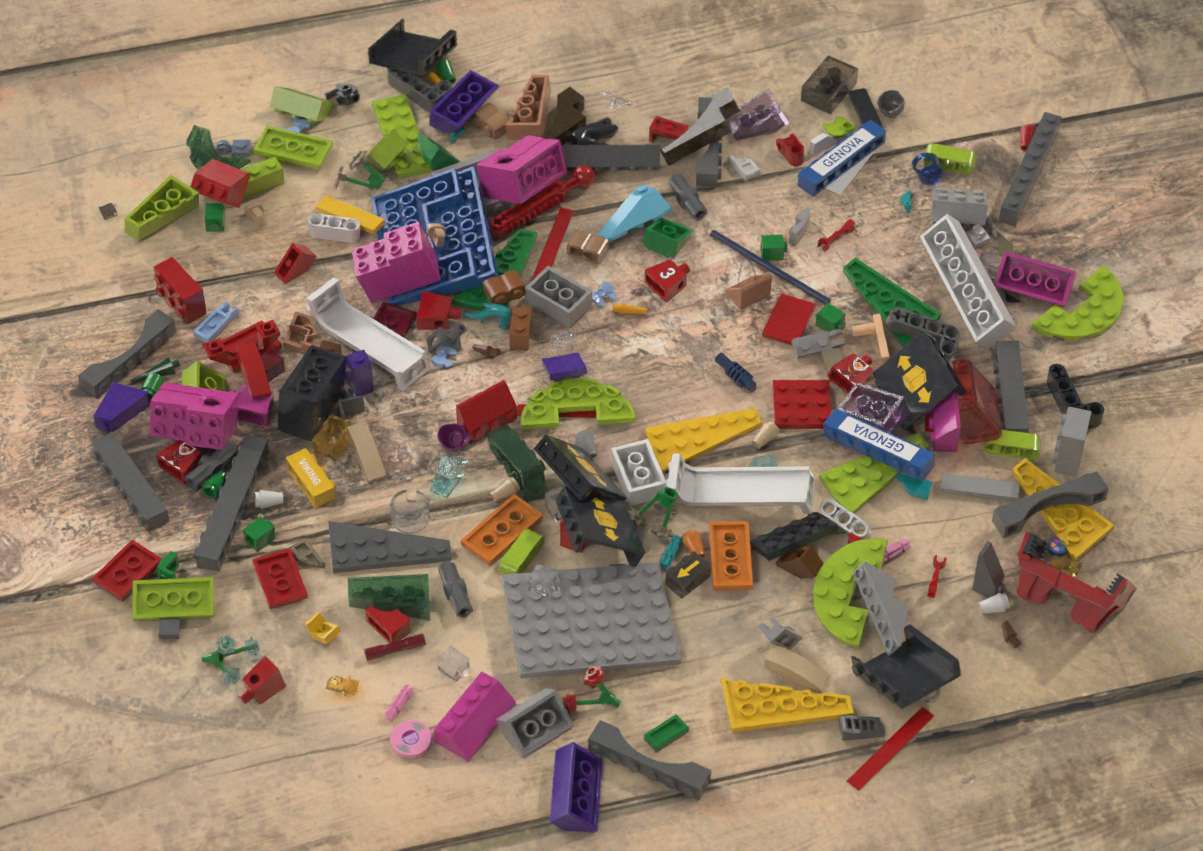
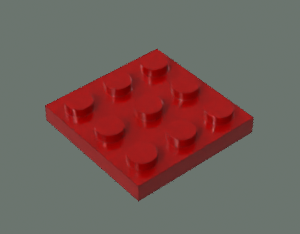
(801, 403)

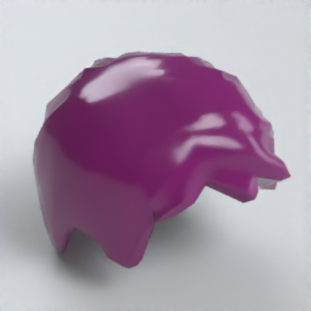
(452, 437)

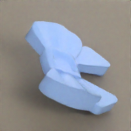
(300, 125)
(606, 289)
(440, 359)

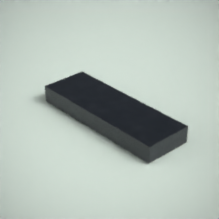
(864, 106)

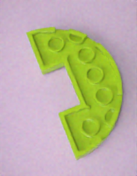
(1092, 316)
(576, 396)
(836, 588)

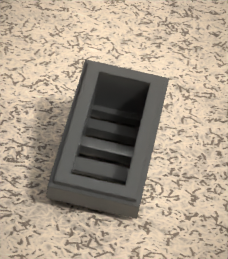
(854, 734)

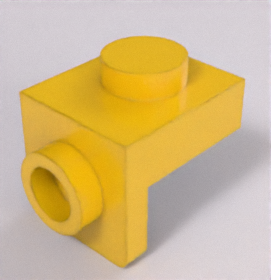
(321, 630)

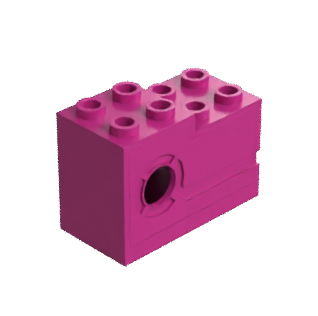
(521, 169)
(396, 263)
(194, 415)

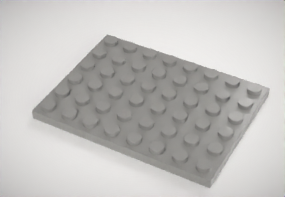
(595, 619)

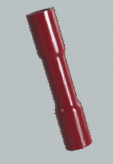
(382, 650)

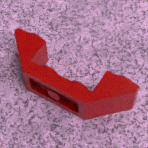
(266, 336)

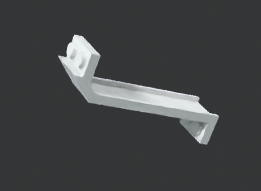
(362, 332)
(741, 485)

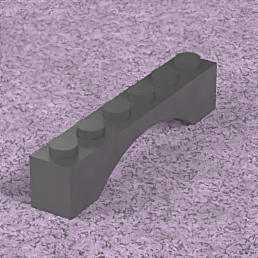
(707, 166)
(100, 376)
(1085, 491)
(685, 777)

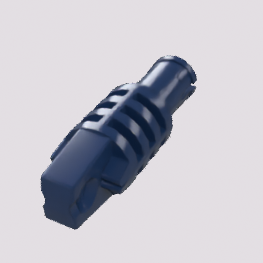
(736, 372)

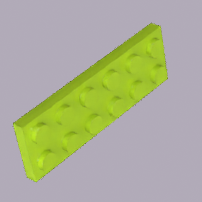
(397, 115)

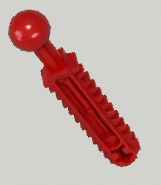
(539, 203)

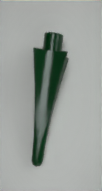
(164, 368)

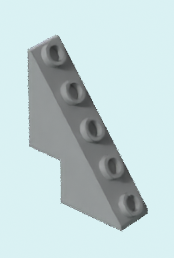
(887, 612)

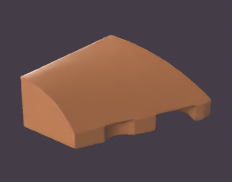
(301, 333)

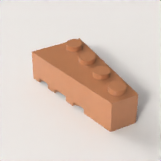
(532, 109)

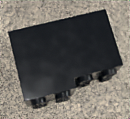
(311, 392)

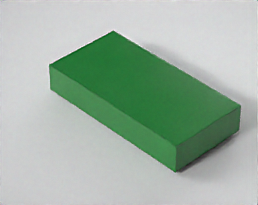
(666, 733)

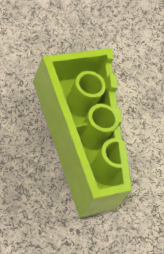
(161, 207)

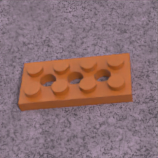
(501, 519)
(721, 563)

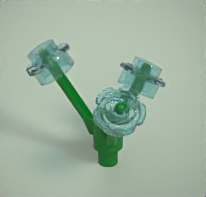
(225, 647)

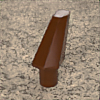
(487, 351)
(1009, 634)

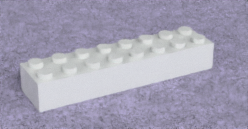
(967, 281)

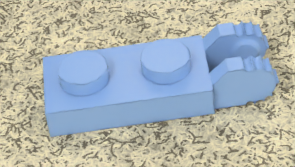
(215, 322)

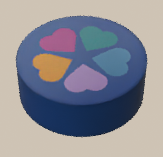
(1056, 547)

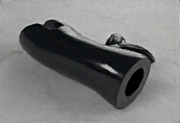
(598, 130)

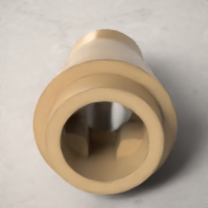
(767, 433)
(505, 489)

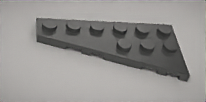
(371, 548)

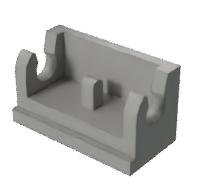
(780, 635)

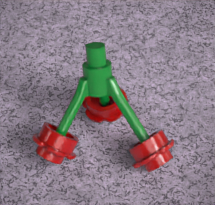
(593, 679)

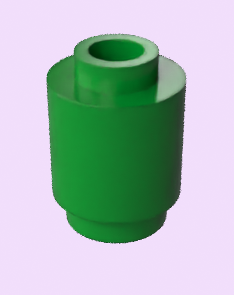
(152, 384)

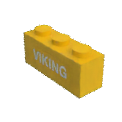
(311, 478)

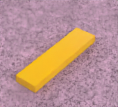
(334, 207)

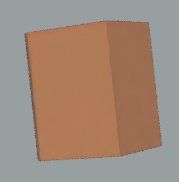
(750, 290)

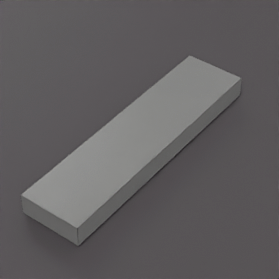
(979, 487)

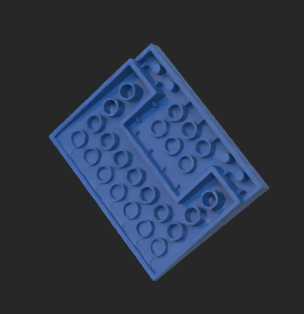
(468, 245)

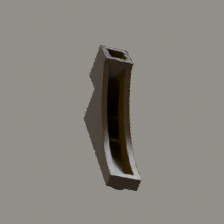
(568, 116)
(706, 130)

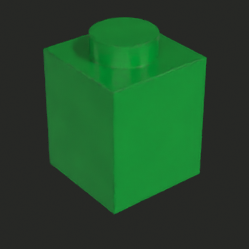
(214, 217)
(773, 247)
(830, 318)
(259, 533)

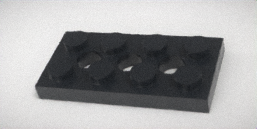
(793, 536)

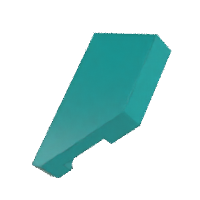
(915, 487)

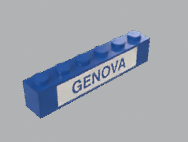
(841, 158)
(879, 444)

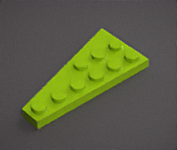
(861, 478)

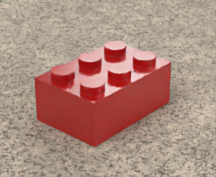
(179, 290)

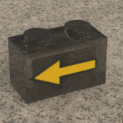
(687, 574)

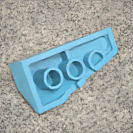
(636, 209)

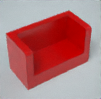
(666, 128)

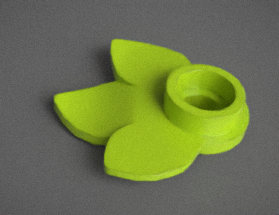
(841, 127)

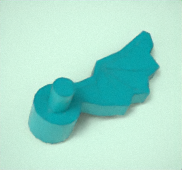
(453, 136)
(906, 201)

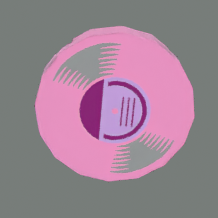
(410, 739)

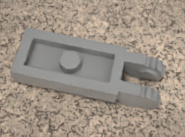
(815, 343)

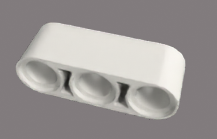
(334, 228)
(839, 513)

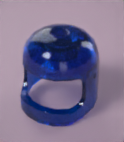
(930, 174)

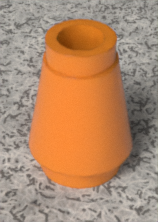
(693, 542)

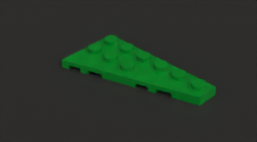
(511, 257)
(885, 295)

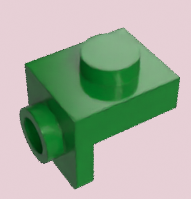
(167, 566)

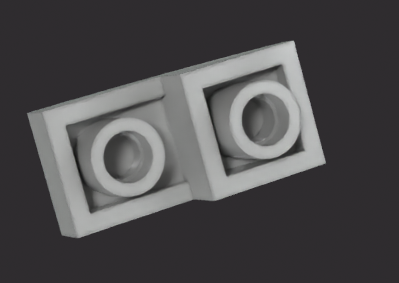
(800, 227)

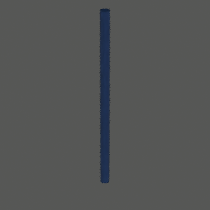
(780, 273)

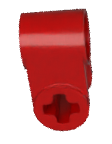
(791, 149)

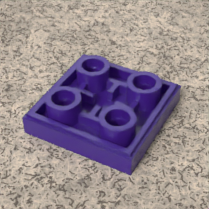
(564, 366)

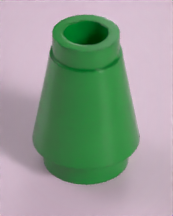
(446, 71)
(212, 486)

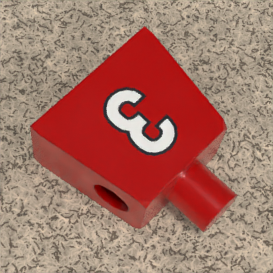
(666, 279)

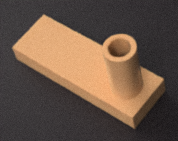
(872, 328)

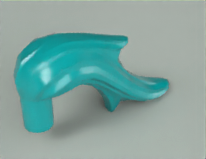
(491, 310)

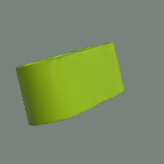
(952, 158)
(1015, 445)
(521, 552)

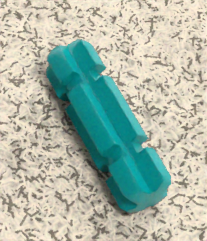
(671, 552)

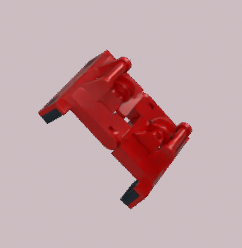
(1039, 580)

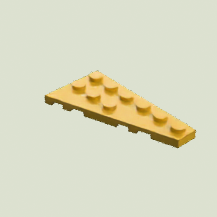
(699, 435)
(1074, 524)
(777, 706)

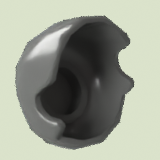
(891, 103)

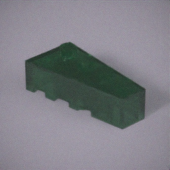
(518, 461)
(389, 593)

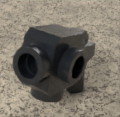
(344, 93)

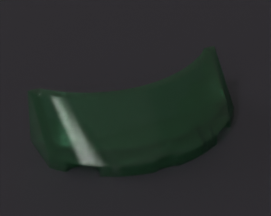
(203, 150)

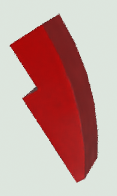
(253, 371)

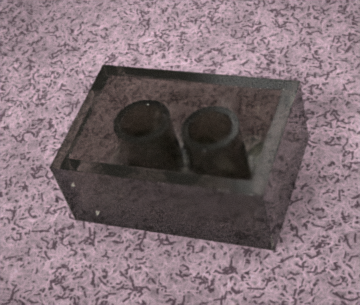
(829, 84)

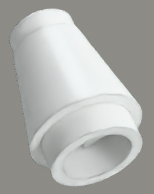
(267, 499)
(995, 604)

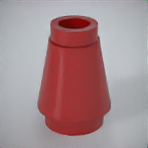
(1026, 135)

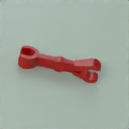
(845, 229)
(933, 584)

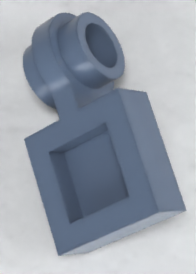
(240, 147)

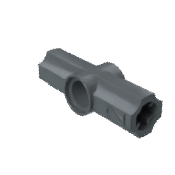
(687, 196)
(210, 465)
(455, 589)

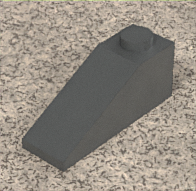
(988, 573)

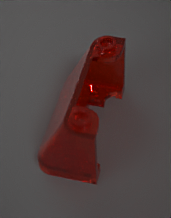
(978, 405)

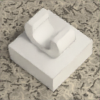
(978, 236)

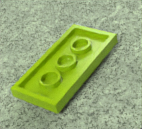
(293, 147)
(173, 598)

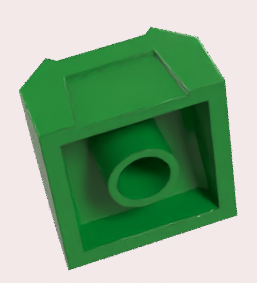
(435, 154)
(666, 237)

